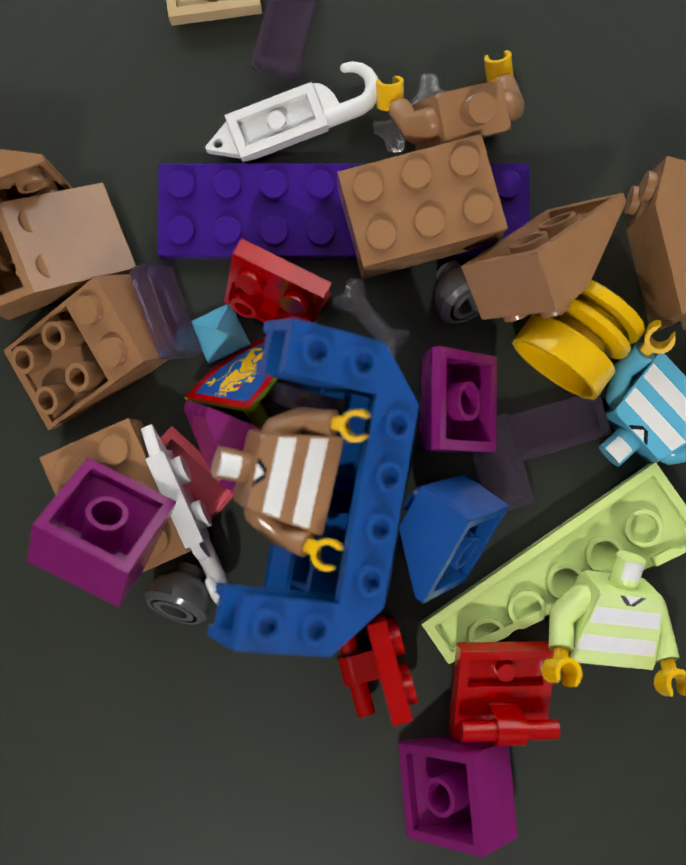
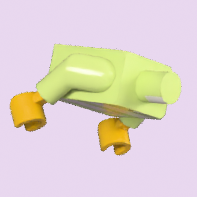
(613, 623)

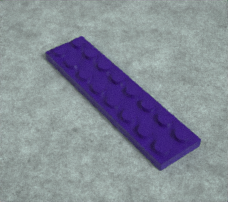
(282, 210)

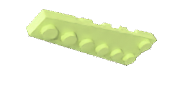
(635, 517)

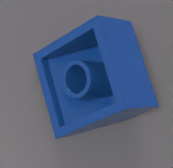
(447, 532)

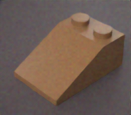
(659, 240)
(543, 261)

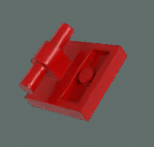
(273, 288)
(375, 663)
(501, 693)

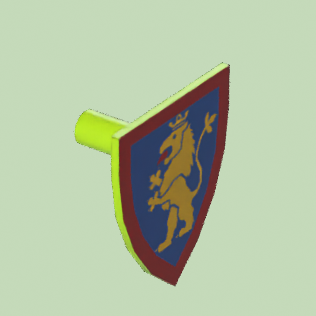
(236, 384)

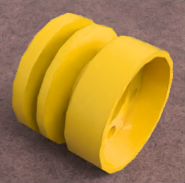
(577, 343)

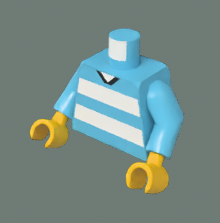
(647, 404)

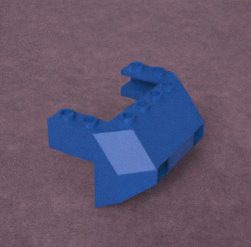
(300, 605)

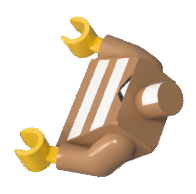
(459, 112)
(289, 476)

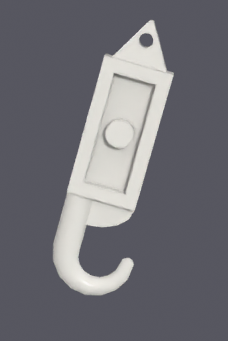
(291, 117)
(188, 515)

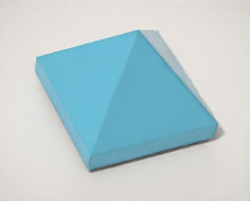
(220, 333)

